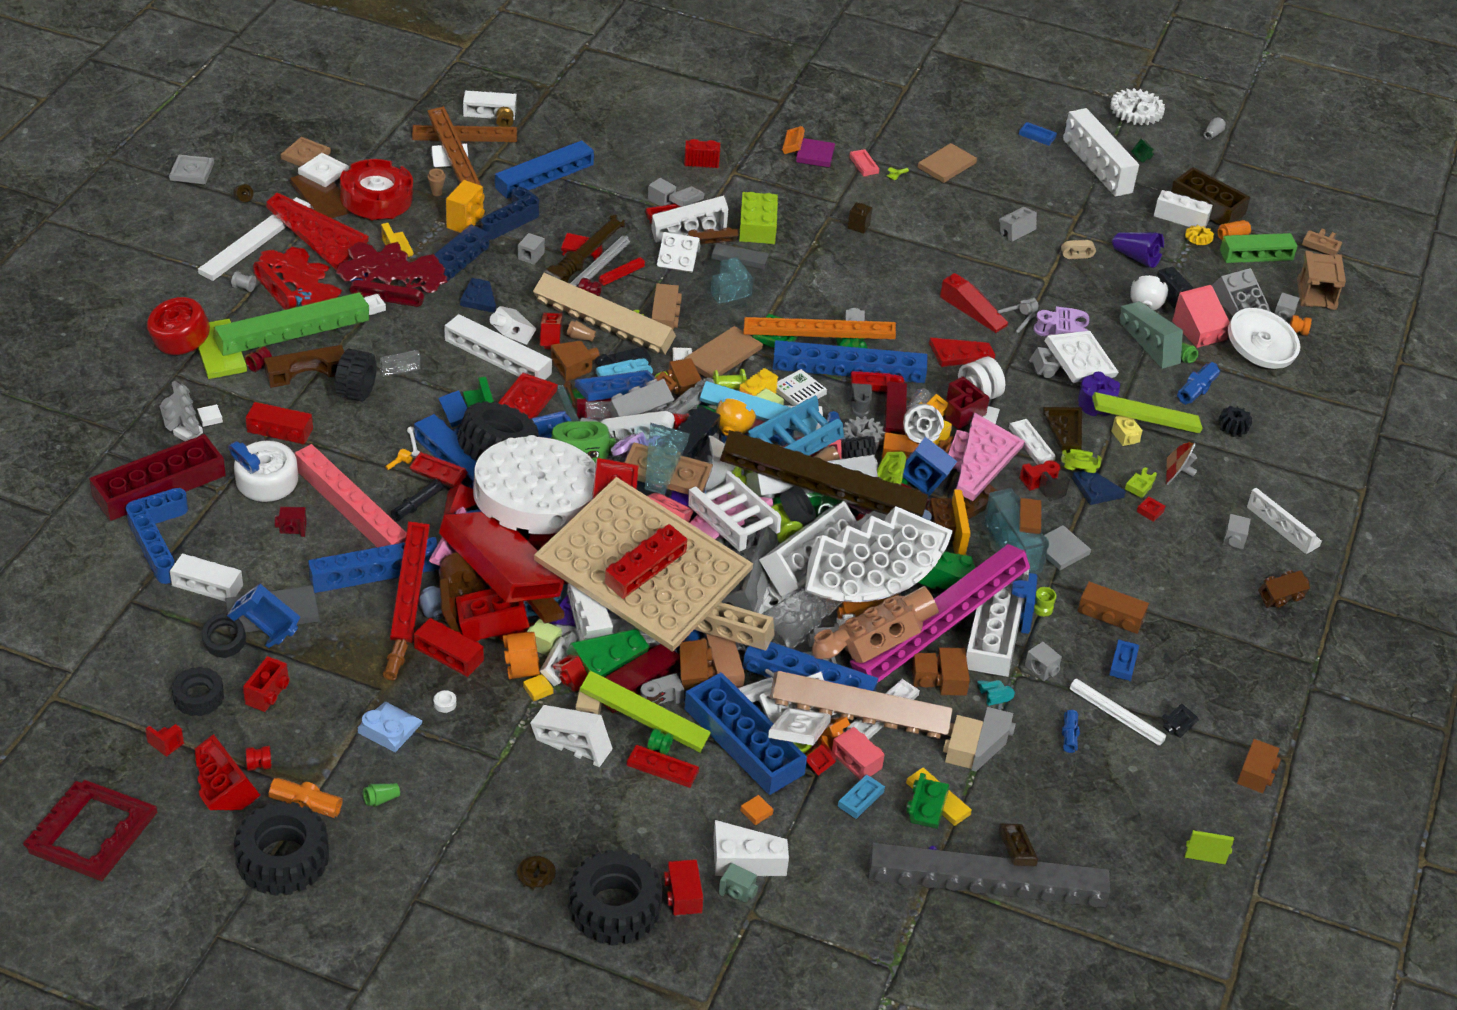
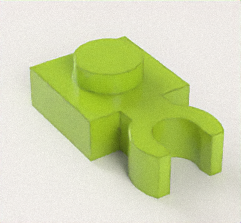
(1141, 483)

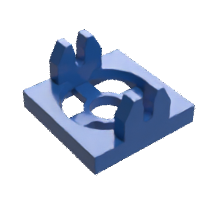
(1026, 590)

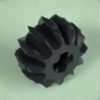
(1235, 421)

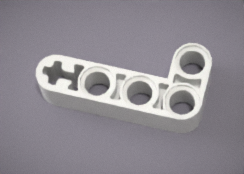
(628, 425)

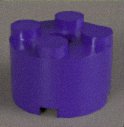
(1096, 383)

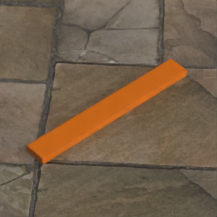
(819, 328)

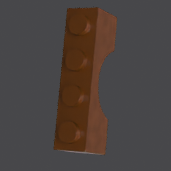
(284, 367)

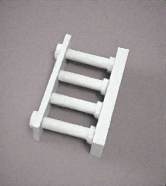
(726, 524)

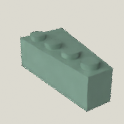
(1154, 333)

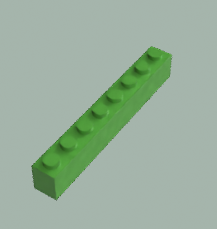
(291, 323)

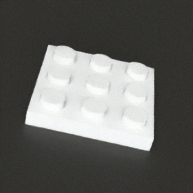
(1080, 355)

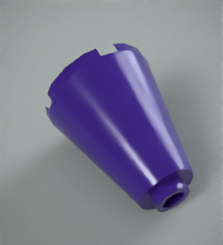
(1140, 246)

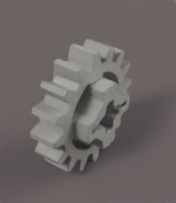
(864, 427)

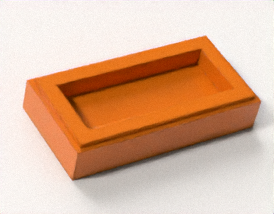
(793, 140)

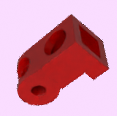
(1031, 475)

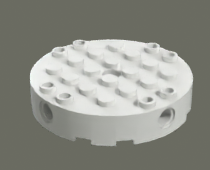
(533, 483)

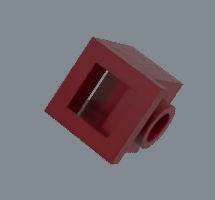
(291, 520)

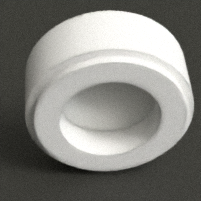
(445, 701)

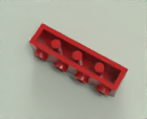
(645, 561)

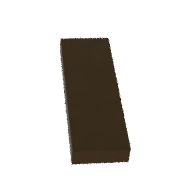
(1018, 844)

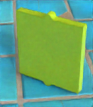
(1209, 847)

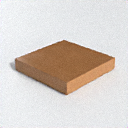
(303, 151)

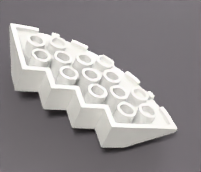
(876, 560)

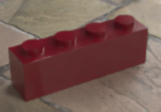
(650, 666)

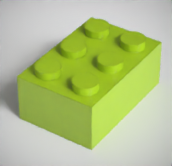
(758, 217)

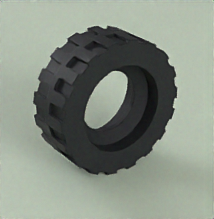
(198, 705)

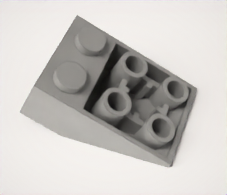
(1240, 291)

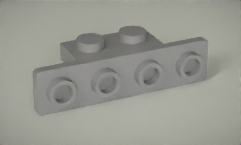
(179, 409)

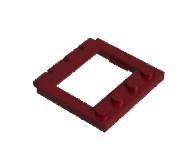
(112, 849)

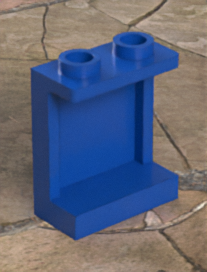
(266, 613)

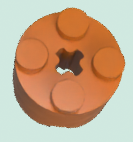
(521, 655)

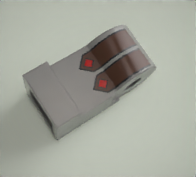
(663, 690)

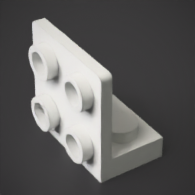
(678, 252)

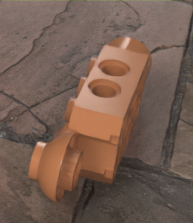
(877, 627)

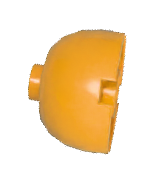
(735, 416)

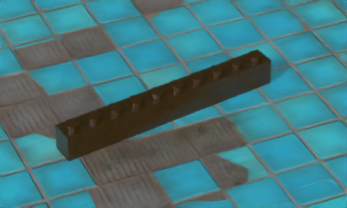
(820, 475)

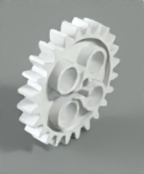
(1146, 111)

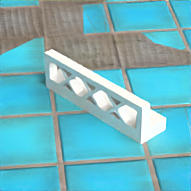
(1283, 522)

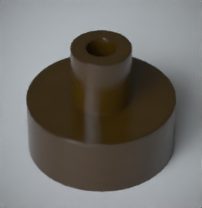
(243, 193)

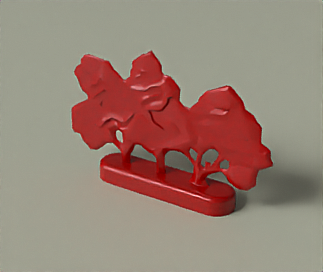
(295, 270)

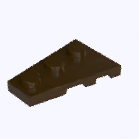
(1066, 426)

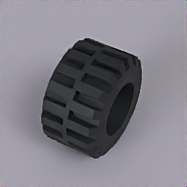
(355, 374)

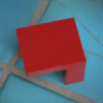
(166, 739)
(820, 757)

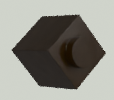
(860, 217)

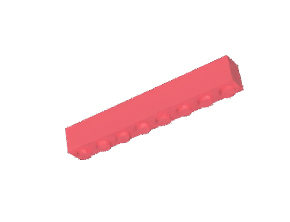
(348, 498)

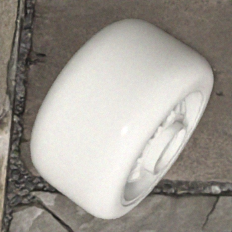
(276, 474)

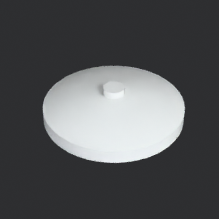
(1263, 338)

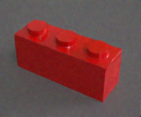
(279, 423)
(448, 647)

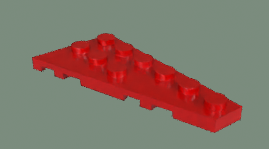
(317, 230)

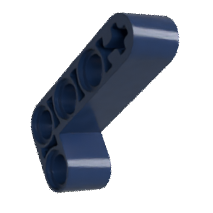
(521, 211)

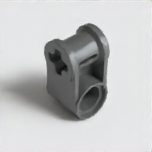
(860, 398)

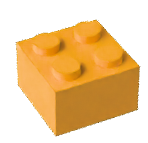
(464, 206)

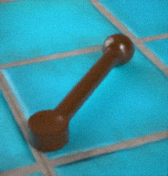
(568, 386)

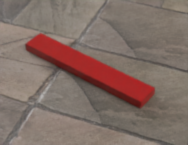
(410, 581)

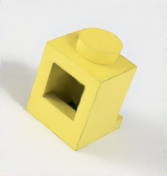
(1126, 430)

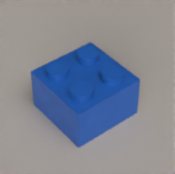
(928, 466)

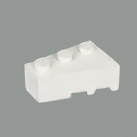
(589, 615)
(749, 849)

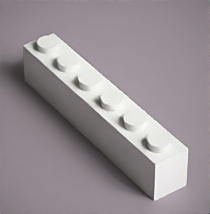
(496, 348)

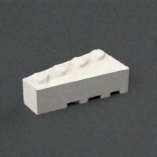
(697, 216)

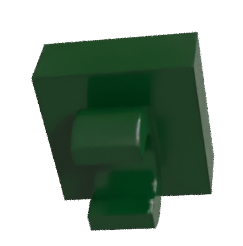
(1143, 150)

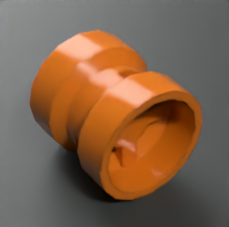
(1301, 325)

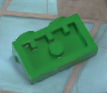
(927, 802)

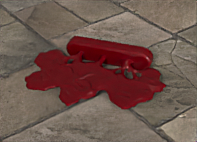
(390, 265)

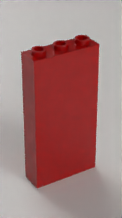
(500, 557)

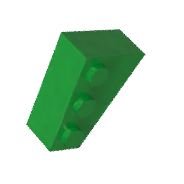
(948, 570)
(609, 652)

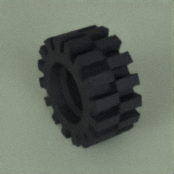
(858, 446)

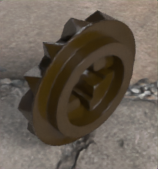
(529, 866)

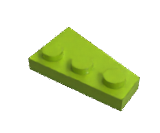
(892, 467)

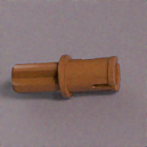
(395, 660)

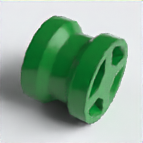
(660, 741)

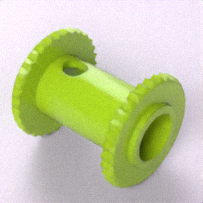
(730, 381)
(787, 527)

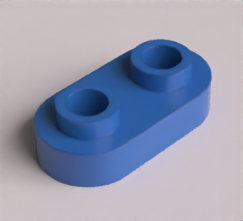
(244, 457)

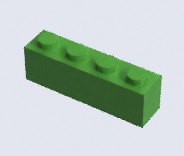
(1258, 248)

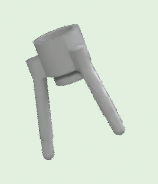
(1026, 307)

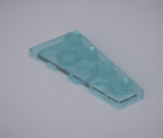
(663, 456)

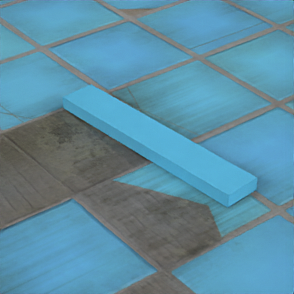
(763, 408)

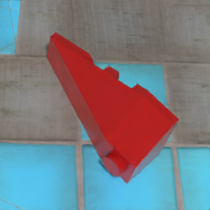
(221, 779)

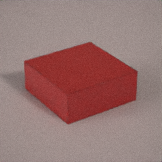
(1151, 509)

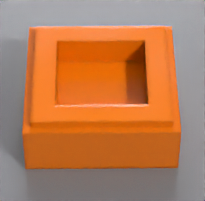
(756, 810)

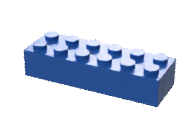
(744, 733)

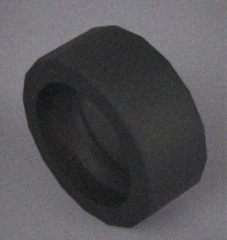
(798, 505)
(223, 650)

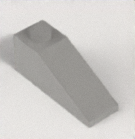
(993, 736)

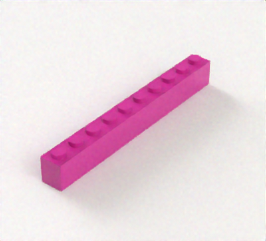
(952, 606)

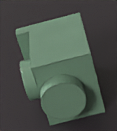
(738, 883)

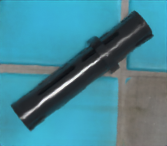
(411, 503)

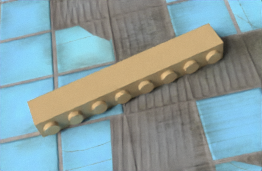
(604, 314)

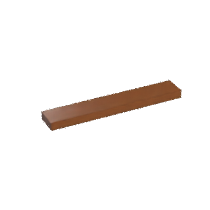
(469, 133)
(452, 145)

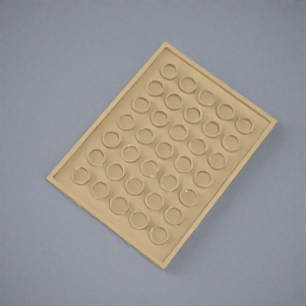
(673, 599)

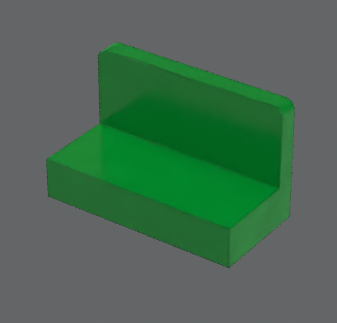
(480, 395)

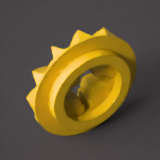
(1205, 238)

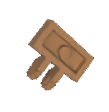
(1322, 243)

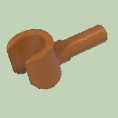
(945, 445)

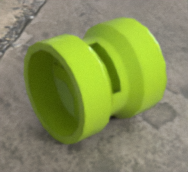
(1044, 601)

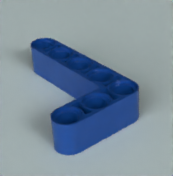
(142, 520)

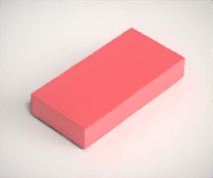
(864, 162)

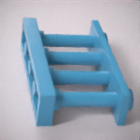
(811, 441)

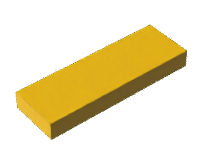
(954, 808)

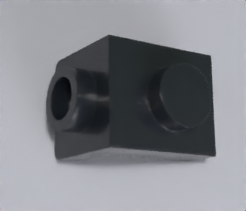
(1179, 721)

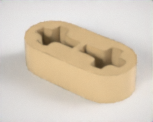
(1078, 249)

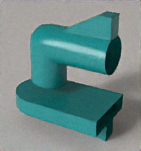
(996, 691)

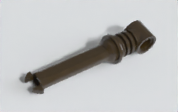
(574, 260)

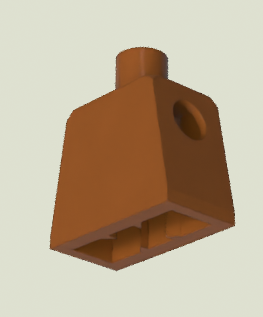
(573, 359)

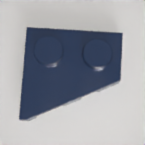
(479, 296)
(1097, 488)

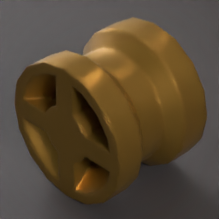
(507, 114)

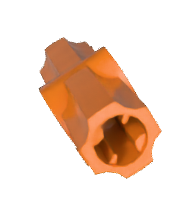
(306, 795)

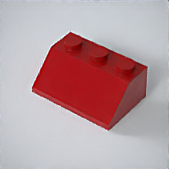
(488, 615)

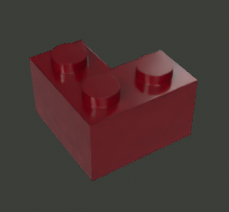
(964, 401)

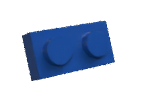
(1124, 660)

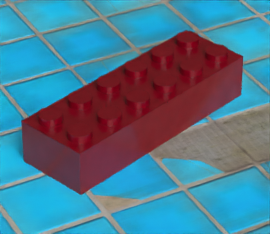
(178, 466)

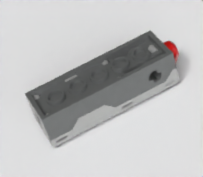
(752, 588)

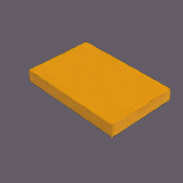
(962, 526)

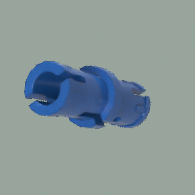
(1070, 731)

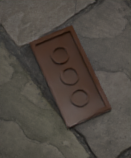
(321, 199)

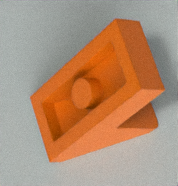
(833, 730)

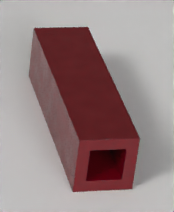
(895, 407)

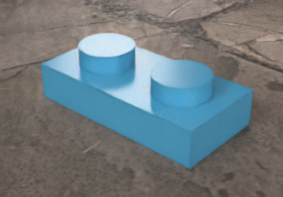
(861, 796)

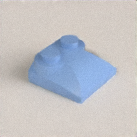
(388, 726)

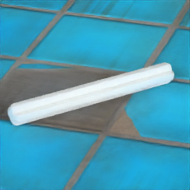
(1118, 712)

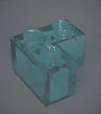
(732, 282)

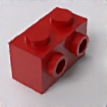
(266, 684)

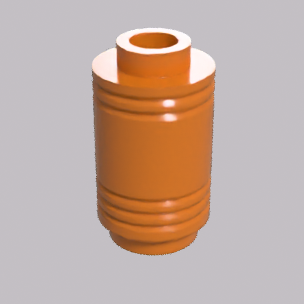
(1234, 228)

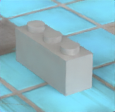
(641, 400)

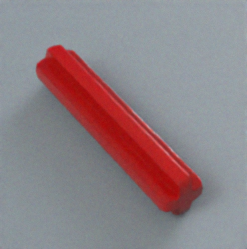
(621, 271)

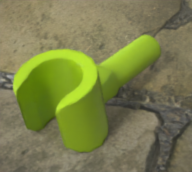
(895, 173)

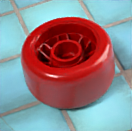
(178, 326)

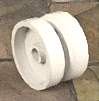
(985, 375)

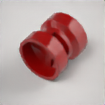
(258, 758)

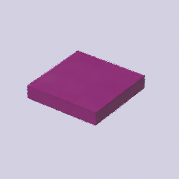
(816, 152)

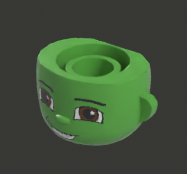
(587, 436)

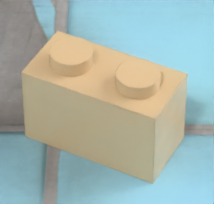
(963, 741)

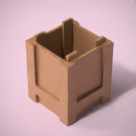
(1321, 280)

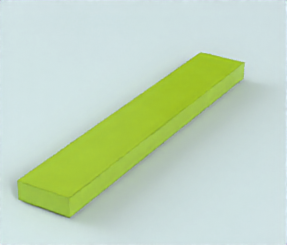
(1147, 412)
(644, 711)

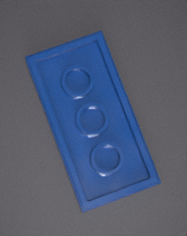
(611, 385)

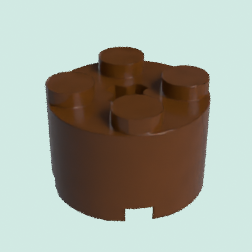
(461, 575)

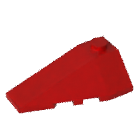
(972, 302)

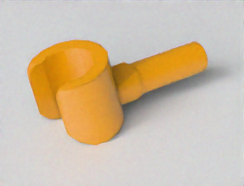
(403, 455)

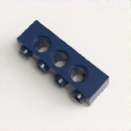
(462, 250)

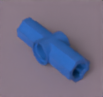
(1198, 383)

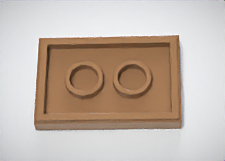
(947, 162)

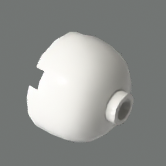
(1149, 291)
(923, 421)

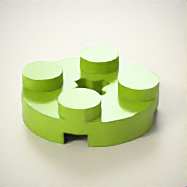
(1081, 459)

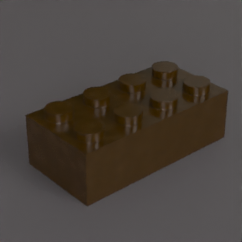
(1227, 202)

